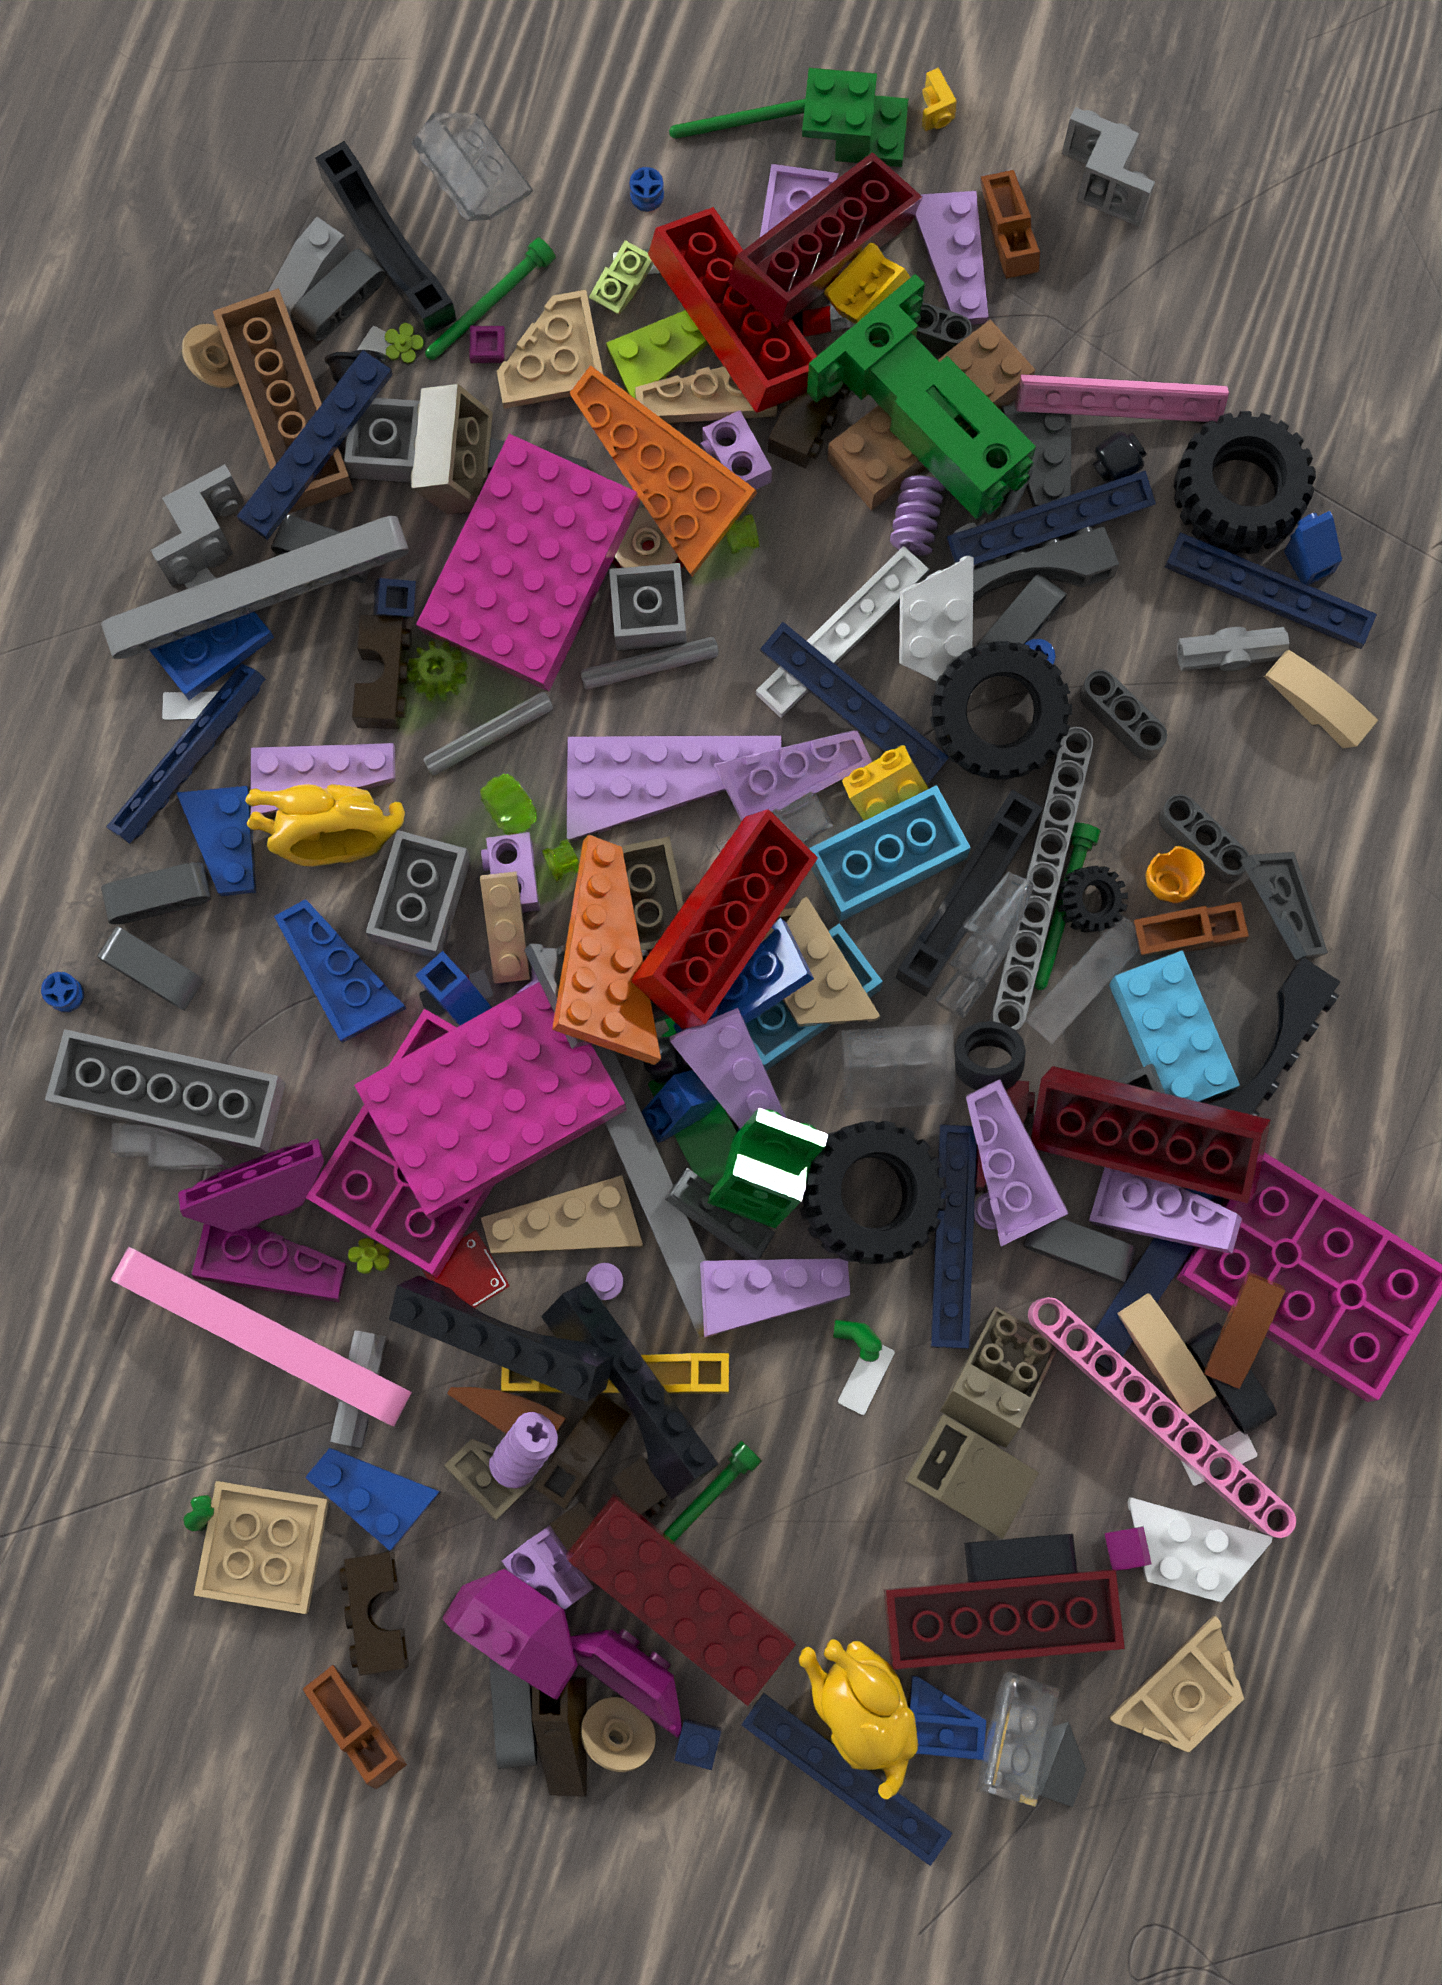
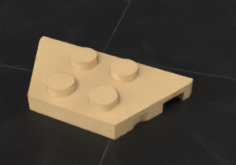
(835, 991)
(1186, 1692)

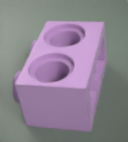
(742, 453)
(523, 865)
(545, 1567)

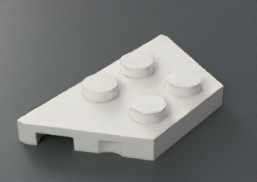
(937, 619)
(1195, 1551)

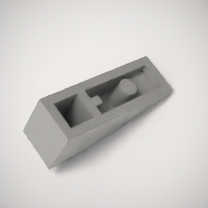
(309, 261)

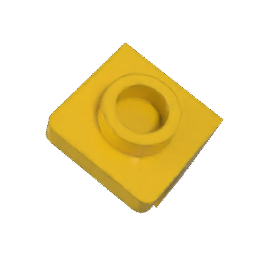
(939, 100)

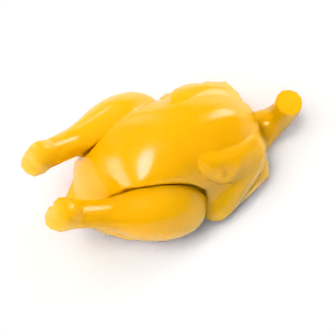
(324, 823)
(864, 1709)

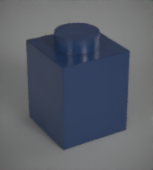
(394, 598)
(698, 1744)

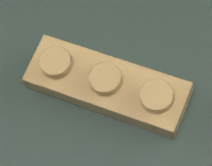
(505, 927)

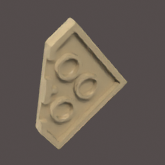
(551, 353)

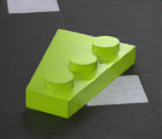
(655, 350)

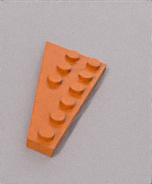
(676, 480)
(601, 958)

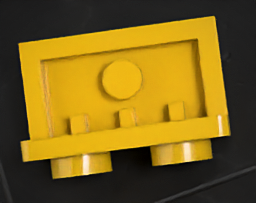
(865, 284)
(884, 783)

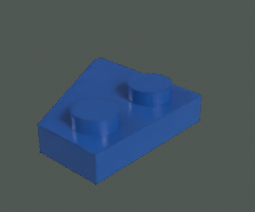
(944, 1724)

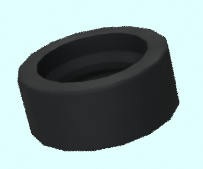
(995, 1035)

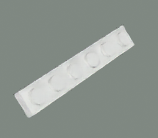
(849, 625)

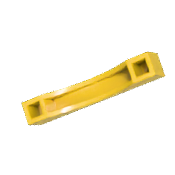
(676, 1372)

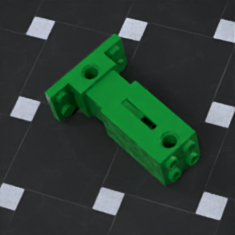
(931, 402)

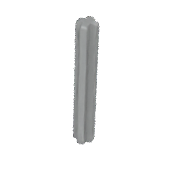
(649, 663)
(488, 733)

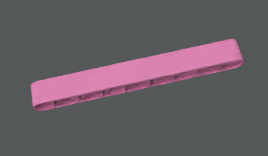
(261, 1336)
(1177, 1425)

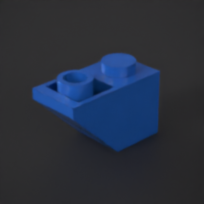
(1314, 548)
(452, 989)
(678, 1105)

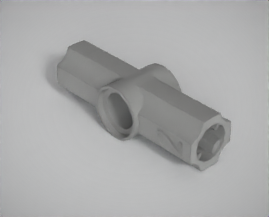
(1232, 648)
(350, 1422)

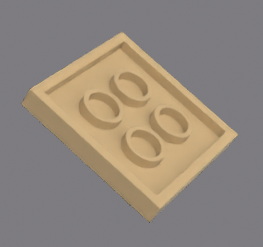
(261, 1547)

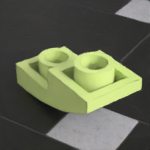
(623, 278)

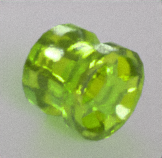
(743, 534)
(561, 860)

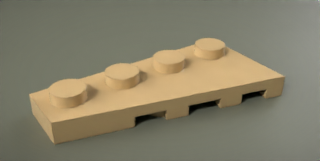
(697, 397)
(577, 1219)

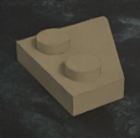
(473, 1473)

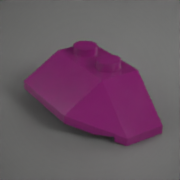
(255, 1188)
(515, 1629)
(631, 1674)

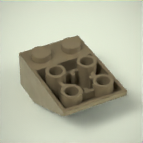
(1000, 1378)
(971, 1476)

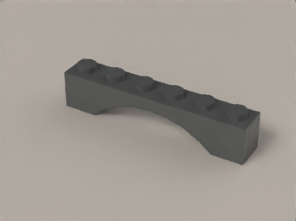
(1076, 560)

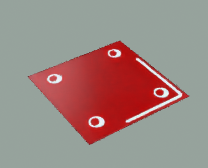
(471, 1272)

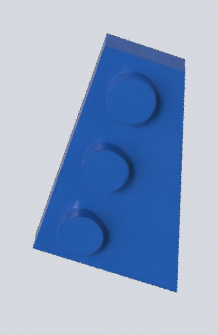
(211, 653)
(222, 834)
(372, 1496)

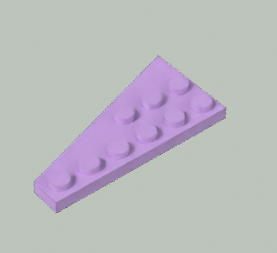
(643, 776)

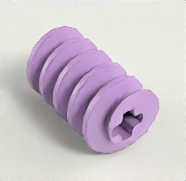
(915, 514)
(523, 1450)

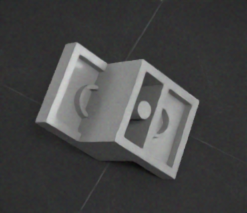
(1107, 155)
(201, 537)

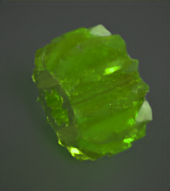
(433, 658)
(508, 804)

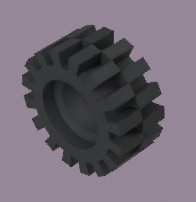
(1073, 899)

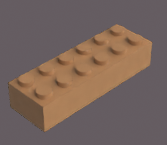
(277, 385)
(878, 462)

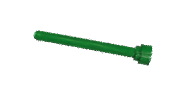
(737, 119)
(537, 256)
(1083, 839)
(741, 1461)

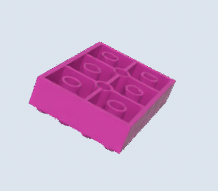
(529, 562)
(487, 1101)
(371, 1193)
(1348, 1282)

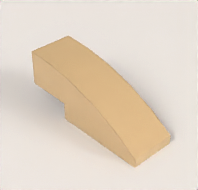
(1321, 699)
(1166, 1354)

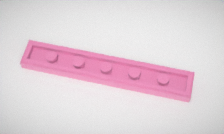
(1121, 398)

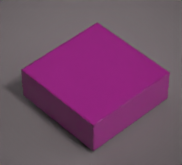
(487, 344)
(1128, 1548)

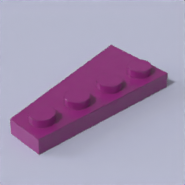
(267, 1263)

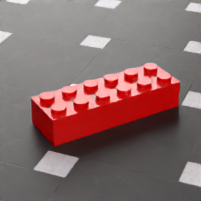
(696, 263)
(724, 919)

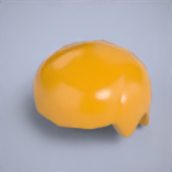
(1175, 875)

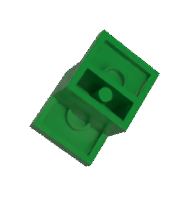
(845, 109)
(767, 1167)

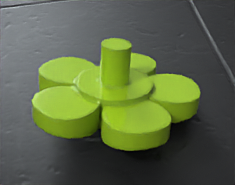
(403, 343)
(369, 1255)

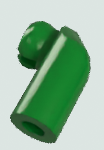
(862, 1335)
(201, 1514)

